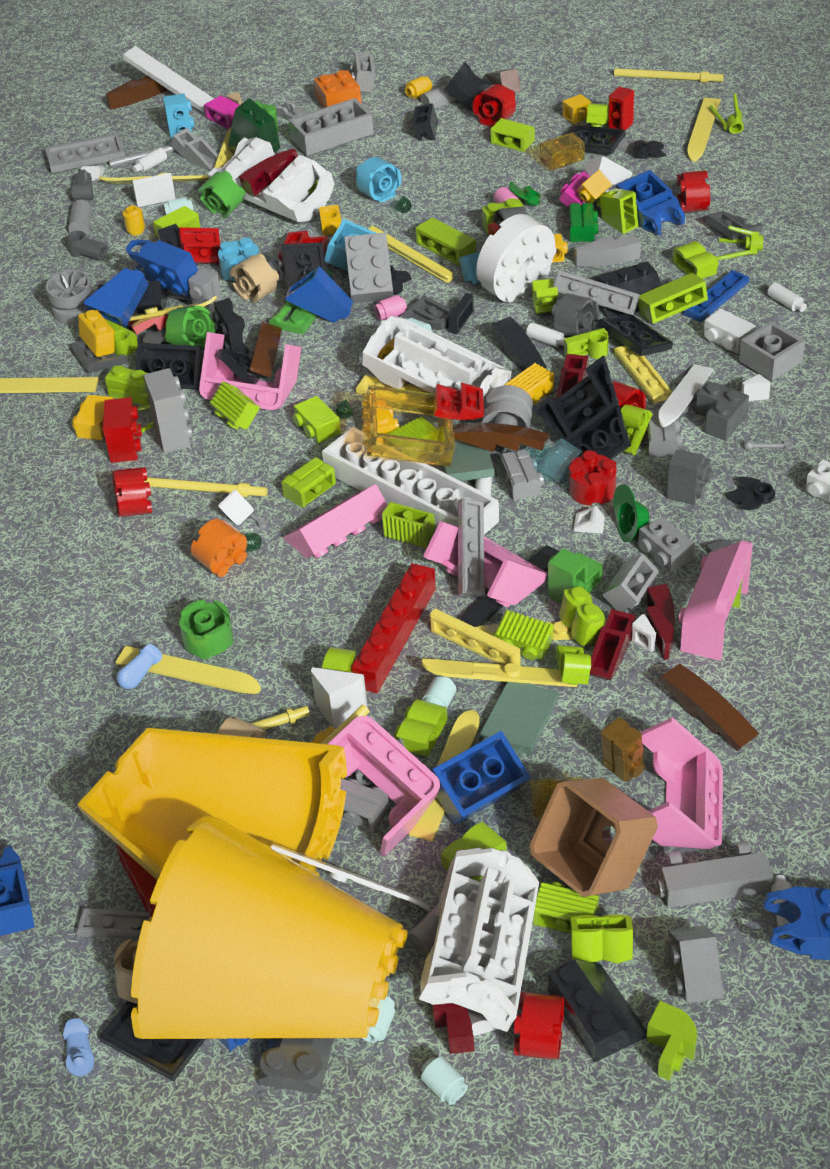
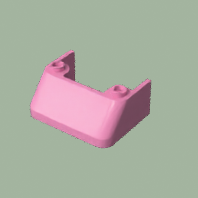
(264, 393)
(505, 573)
(713, 597)
(393, 771)
(692, 788)

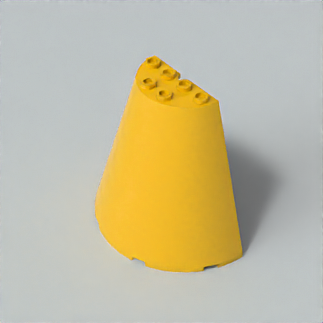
(259, 785)
(256, 947)

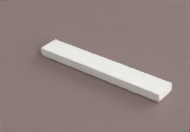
(166, 77)

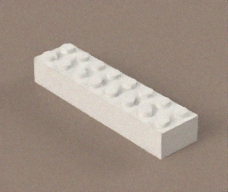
(404, 481)

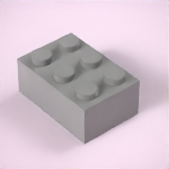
(368, 267)
(168, 410)

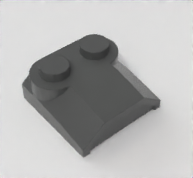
(295, 1063)

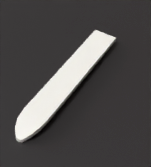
(683, 394)
(342, 875)

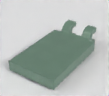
(469, 462)
(521, 715)

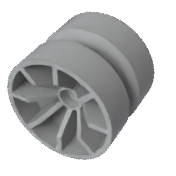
(67, 293)
(508, 406)

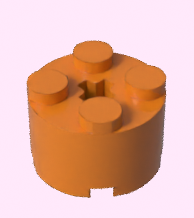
(219, 546)

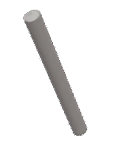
(132, 158)

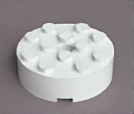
(515, 257)

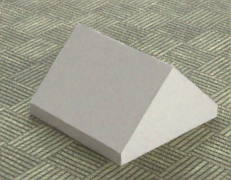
(612, 171)
(153, 189)
(338, 693)

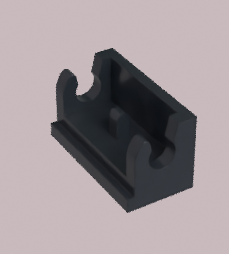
(425, 121)

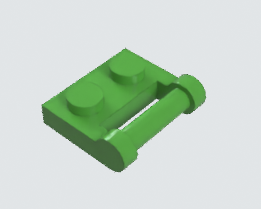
(298, 321)

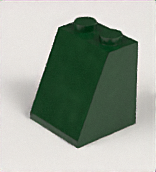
(252, 122)

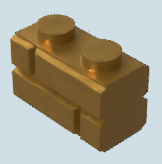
(622, 750)

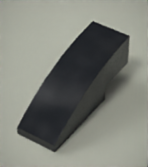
(516, 343)

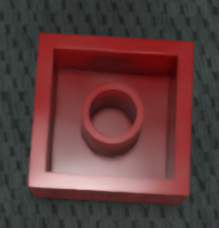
(122, 429)

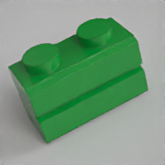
(583, 222)

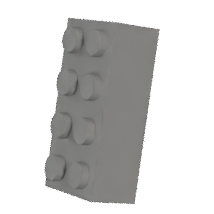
(331, 126)

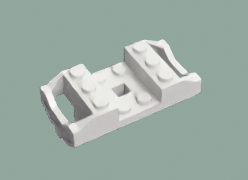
(289, 191)
(428, 360)
(482, 935)

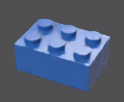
(479, 777)

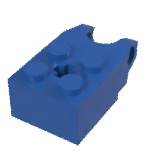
(653, 202)
(164, 264)
(14, 898)
(808, 918)

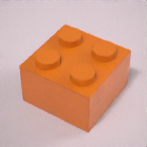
(336, 88)

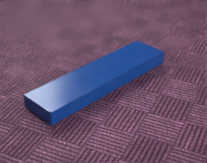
(718, 295)

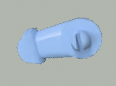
(135, 670)
(79, 1053)

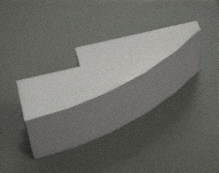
(194, 149)
(608, 251)

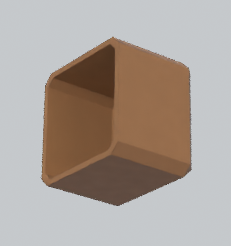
(576, 837)

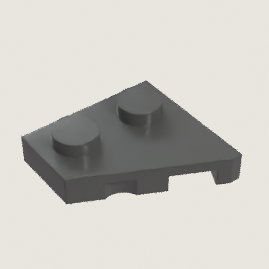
(721, 221)
(429, 312)
(94, 363)

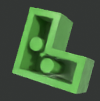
(570, 571)

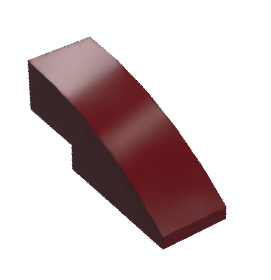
(266, 171)
(572, 372)
(661, 617)
(612, 644)
(459, 1026)

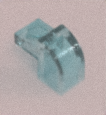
(558, 459)

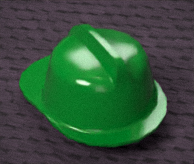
(629, 513)

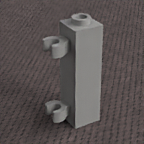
(715, 878)

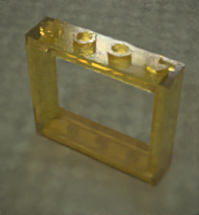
(403, 447)

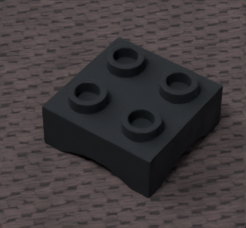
(466, 86)
(229, 325)

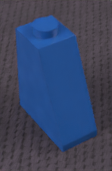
(119, 296)
(320, 296)

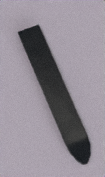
(488, 606)

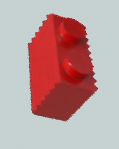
(621, 108)

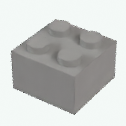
(771, 350)

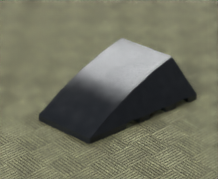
(588, 414)

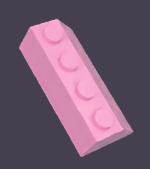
(338, 522)

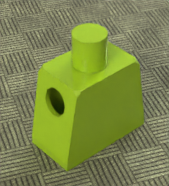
(619, 209)

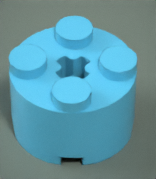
(378, 179)
(233, 253)

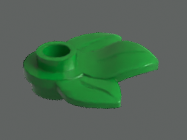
(529, 195)

